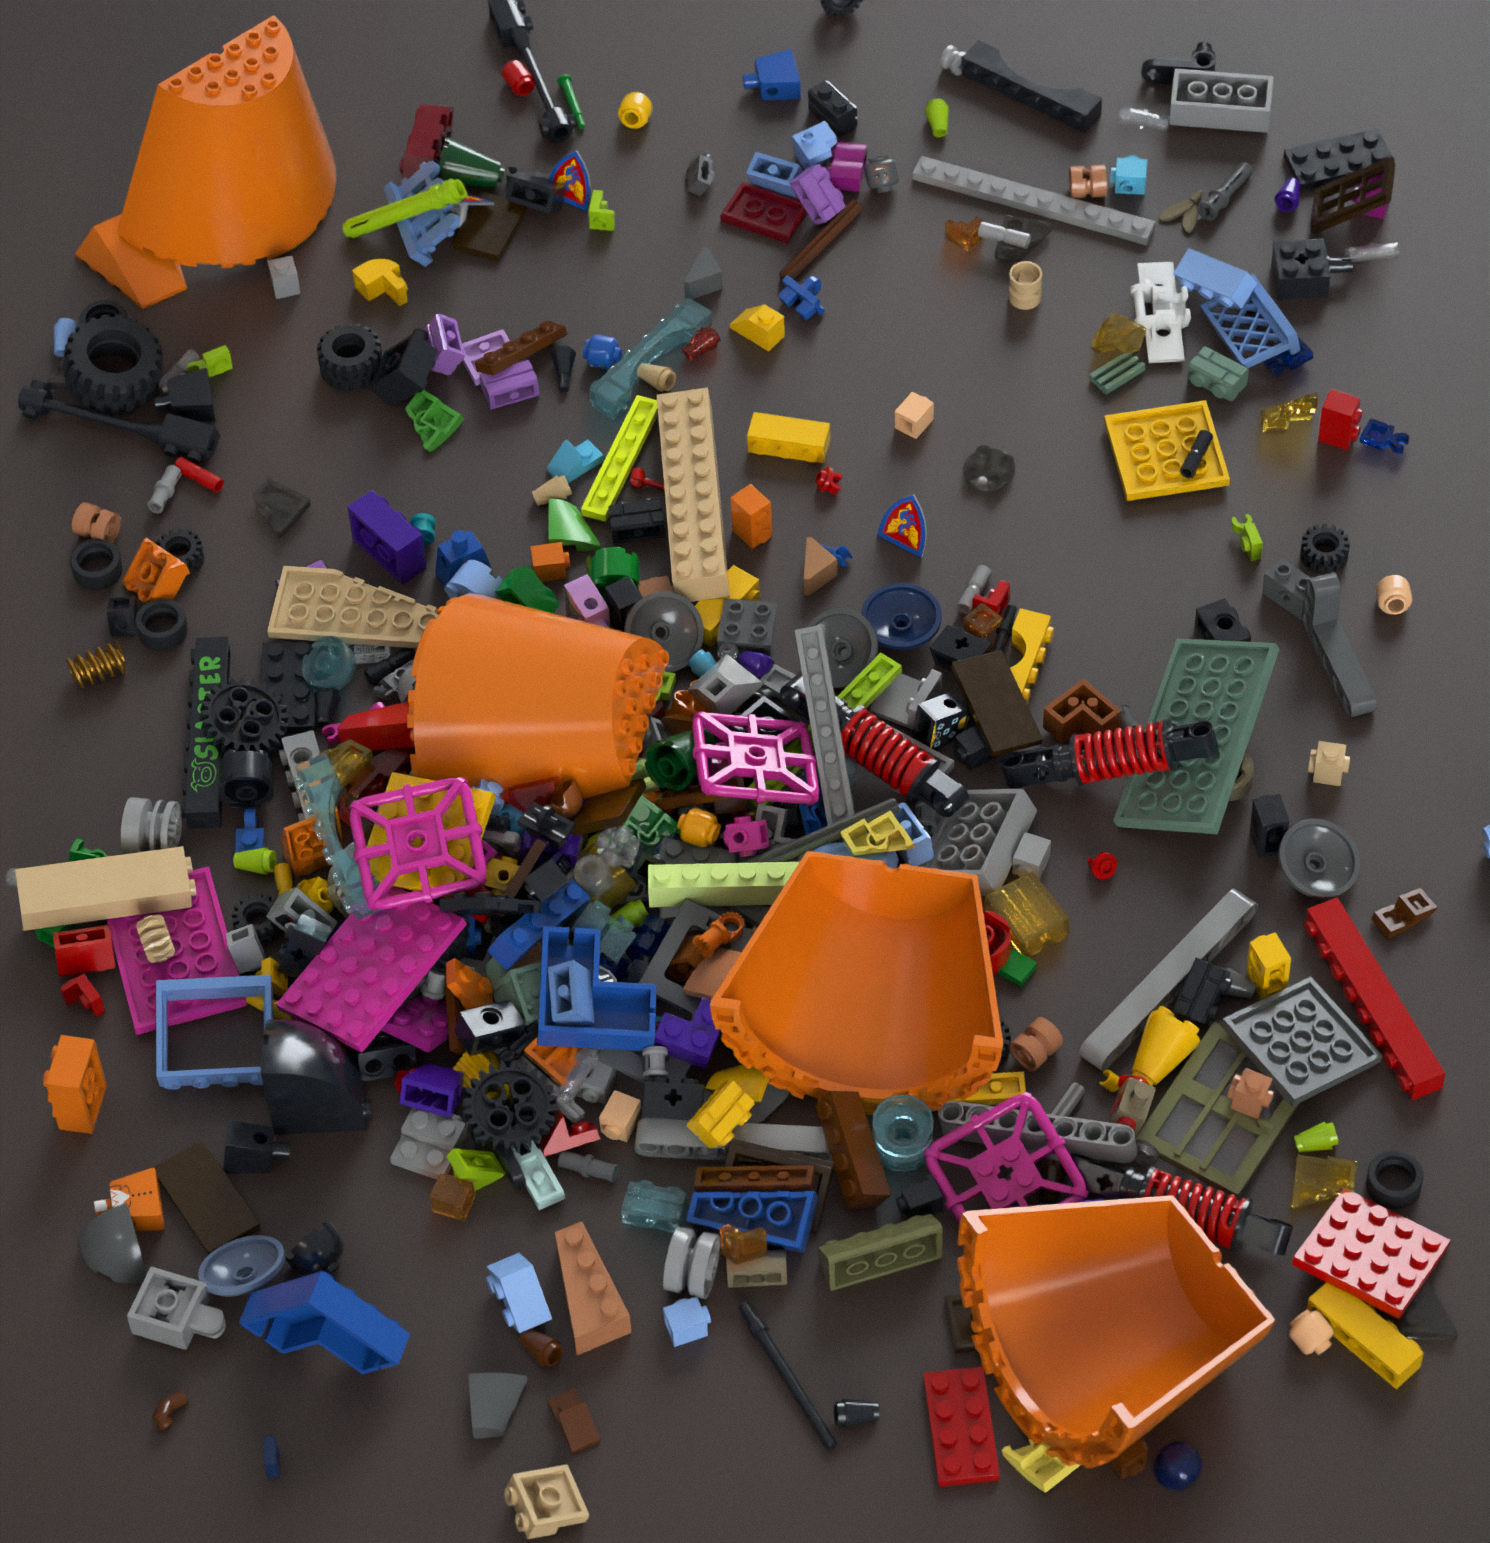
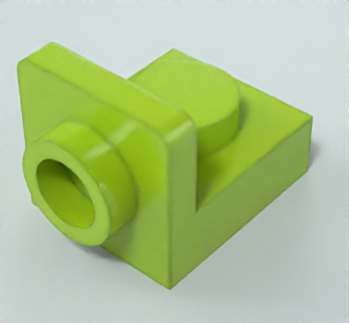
(599, 216)

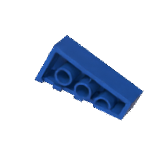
(781, 1213)

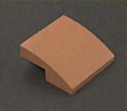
(710, 973)

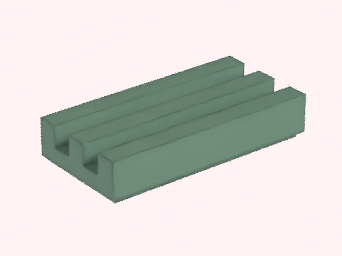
(1114, 370)

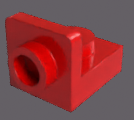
(997, 598)
(83, 991)

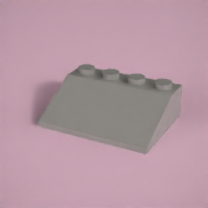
(983, 836)

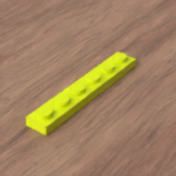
(620, 458)

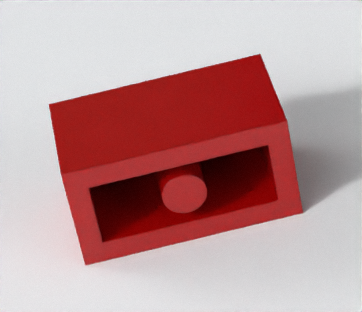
(1340, 419)
(84, 950)

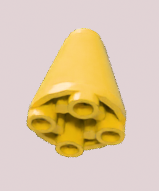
(1163, 1045)

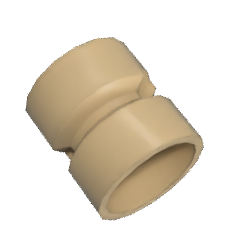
(1025, 285)

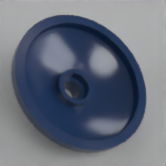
(904, 607)

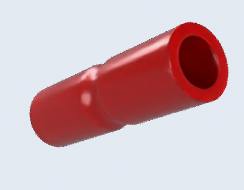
(201, 475)

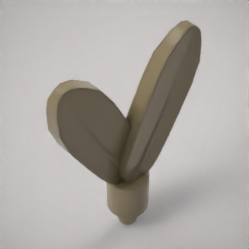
(1186, 207)

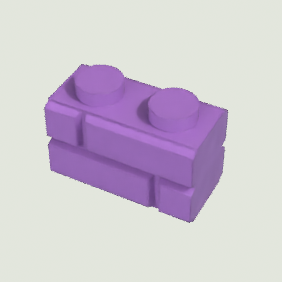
(817, 194)
(446, 339)
(510, 385)

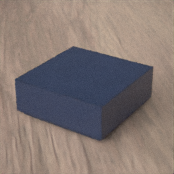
(271, 1457)

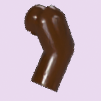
(166, 1406)

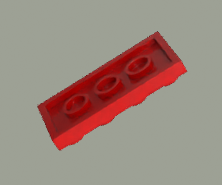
(961, 1426)

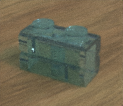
(654, 1206)

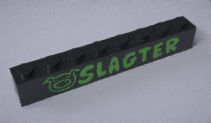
(202, 804)

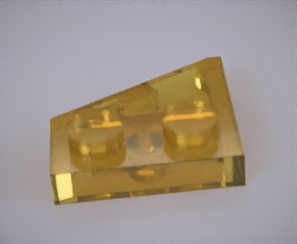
(348, 760)

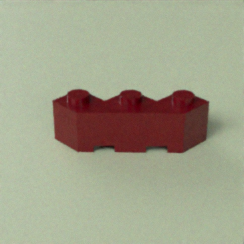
(427, 137)

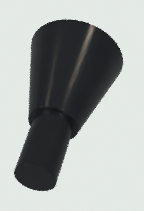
(563, 360)

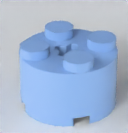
(473, 579)

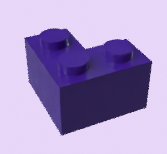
(689, 1040)

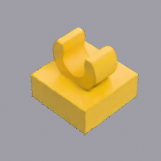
(280, 981)

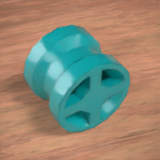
(426, 524)

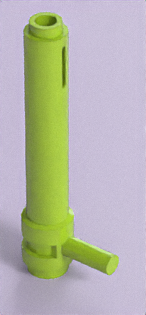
(436, 197)

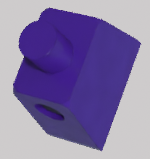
(433, 1089)

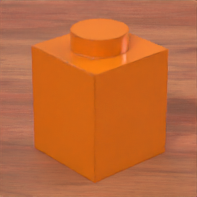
(550, 561)

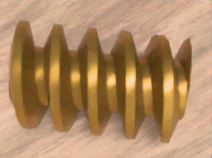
(96, 664)

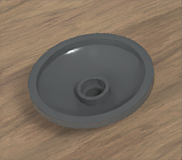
(676, 617)
(847, 630)
(1325, 847)

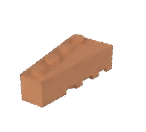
(591, 1296)

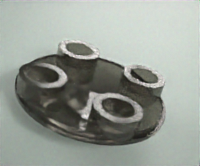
(989, 469)

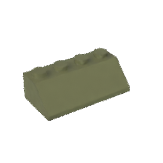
(881, 1251)

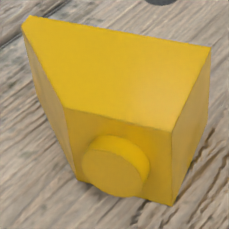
(760, 326)

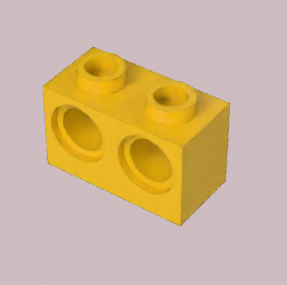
(1268, 965)

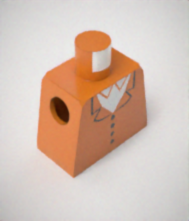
(143, 1198)

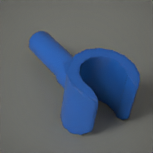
(839, 553)

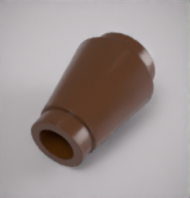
(542, 1347)

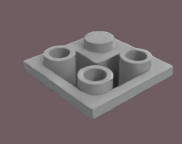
(725, 686)

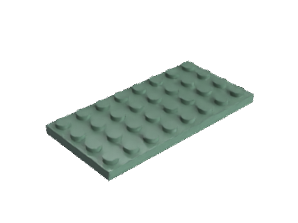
(1201, 683)

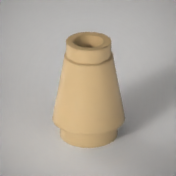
(657, 376)
(554, 489)

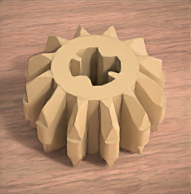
(155, 938)

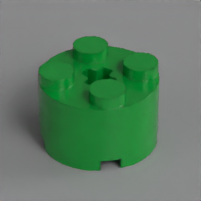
(610, 566)

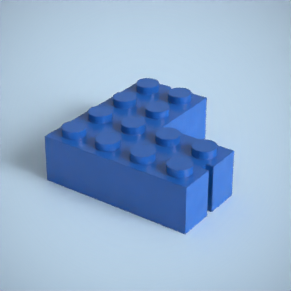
(621, 1010)
(325, 1314)

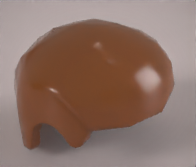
(569, 802)

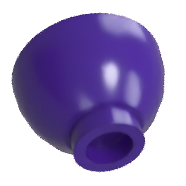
(756, 663)

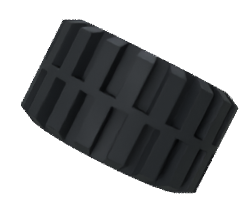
(344, 343)

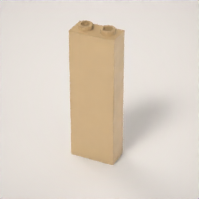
(105, 888)

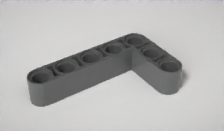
(1333, 647)

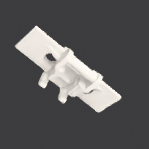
(1169, 311)

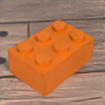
(75, 1084)

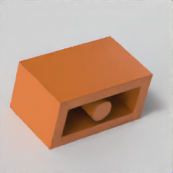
(751, 516)

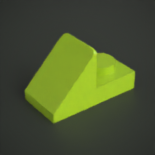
(475, 1166)

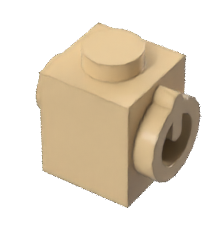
(1328, 763)

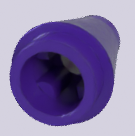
(1288, 196)

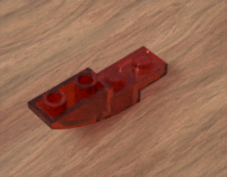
(377, 773)

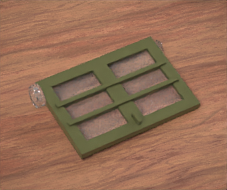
(1198, 1127)

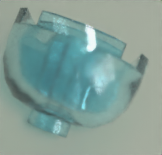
(329, 664)

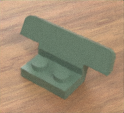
(519, 986)

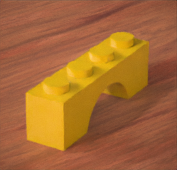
(1030, 636)

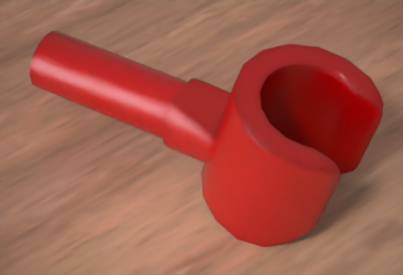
(638, 480)

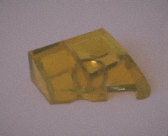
(1118, 334)
(1279, 415)
(1321, 1179)

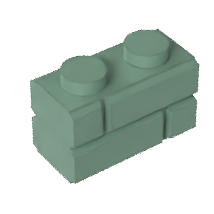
(1217, 374)

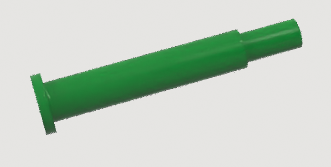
(565, 82)

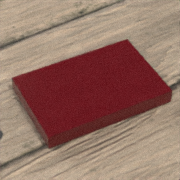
(764, 212)

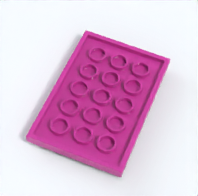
(199, 953)
(370, 970)

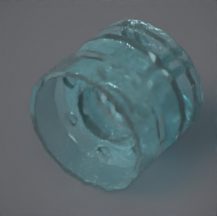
(902, 1132)

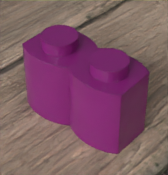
(847, 166)

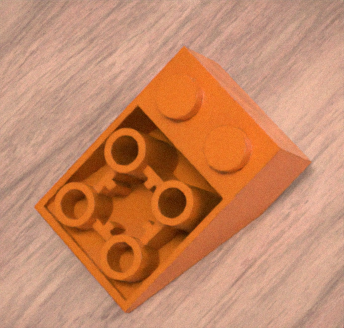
(302, 847)

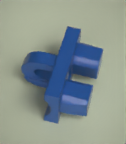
(805, 293)

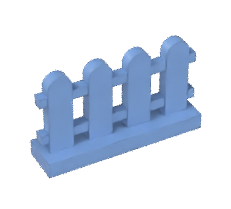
(415, 230)

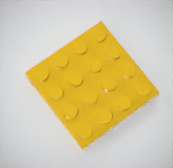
(1154, 444)
(453, 818)

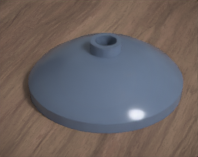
(242, 1265)

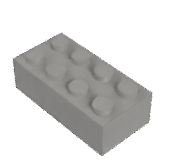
(1221, 100)

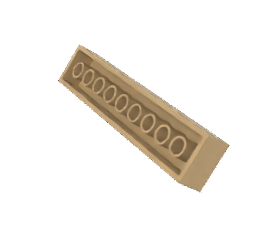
(692, 495)

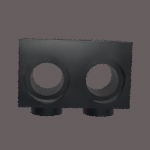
(385, 1057)

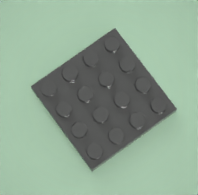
(1301, 1041)

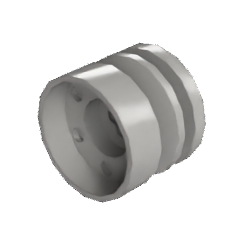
(150, 827)

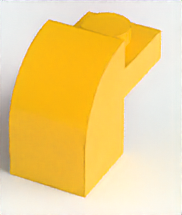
(380, 277)

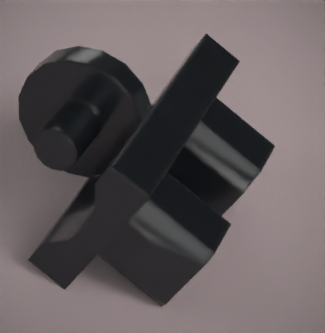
(546, 824)

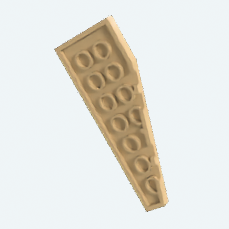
(328, 603)

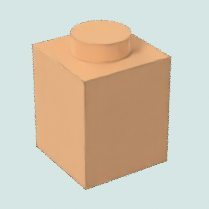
(914, 415)
(620, 1116)

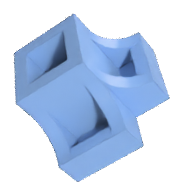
(814, 145)

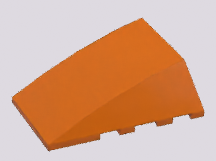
(134, 271)

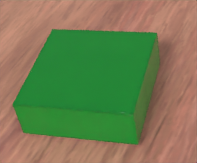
(1018, 968)

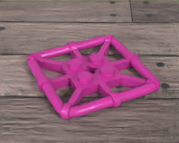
(768, 764)
(430, 854)
(1006, 1154)

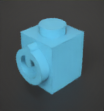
(1130, 175)

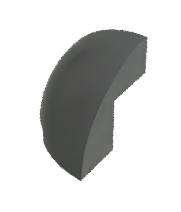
(112, 1247)

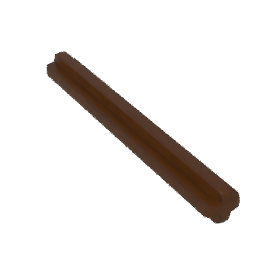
(821, 240)

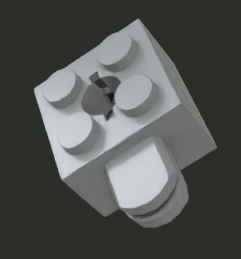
(183, 1304)

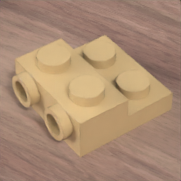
(545, 1500)

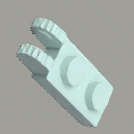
(539, 1178)

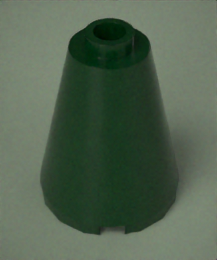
(469, 166)
(672, 761)

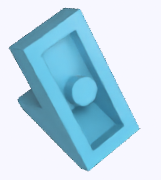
(574, 461)

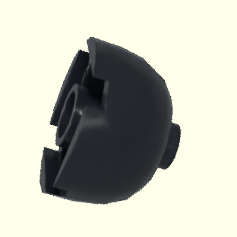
(317, 1251)

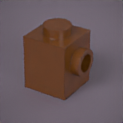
(1131, 1460)

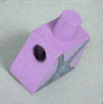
(595, 608)

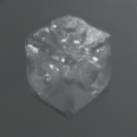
(618, 846)

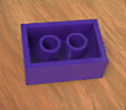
(387, 536)

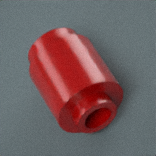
(518, 78)

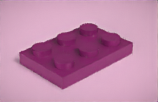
(420, 1023)

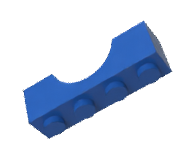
(527, 931)

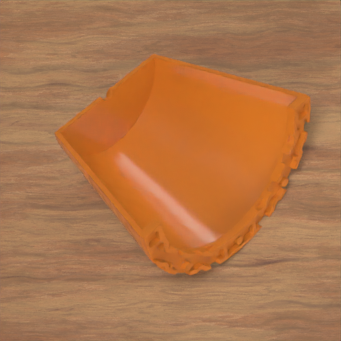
(231, 158)
(530, 697)
(867, 985)
(1101, 1317)

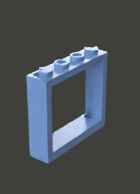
(206, 989)

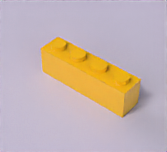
(1368, 1334)

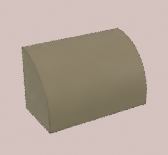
(760, 1271)

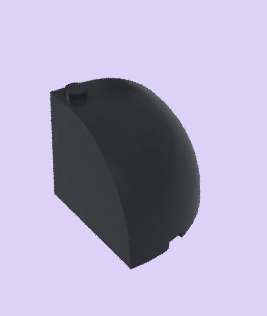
(310, 1081)

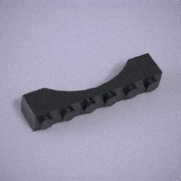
(1071, 106)

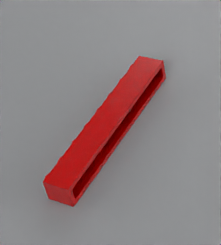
(1374, 999)

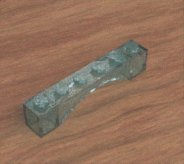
(613, 391)
(322, 789)

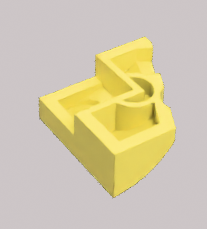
(877, 836)
(1037, 1465)

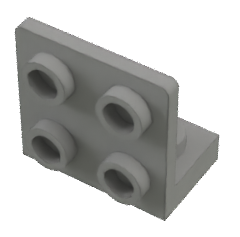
(902, 696)

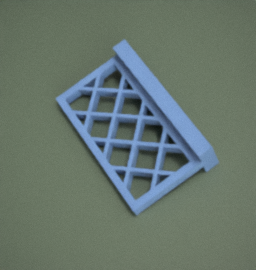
(1278, 327)

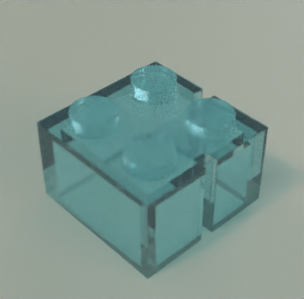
(615, 933)

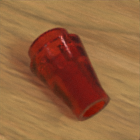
(702, 342)

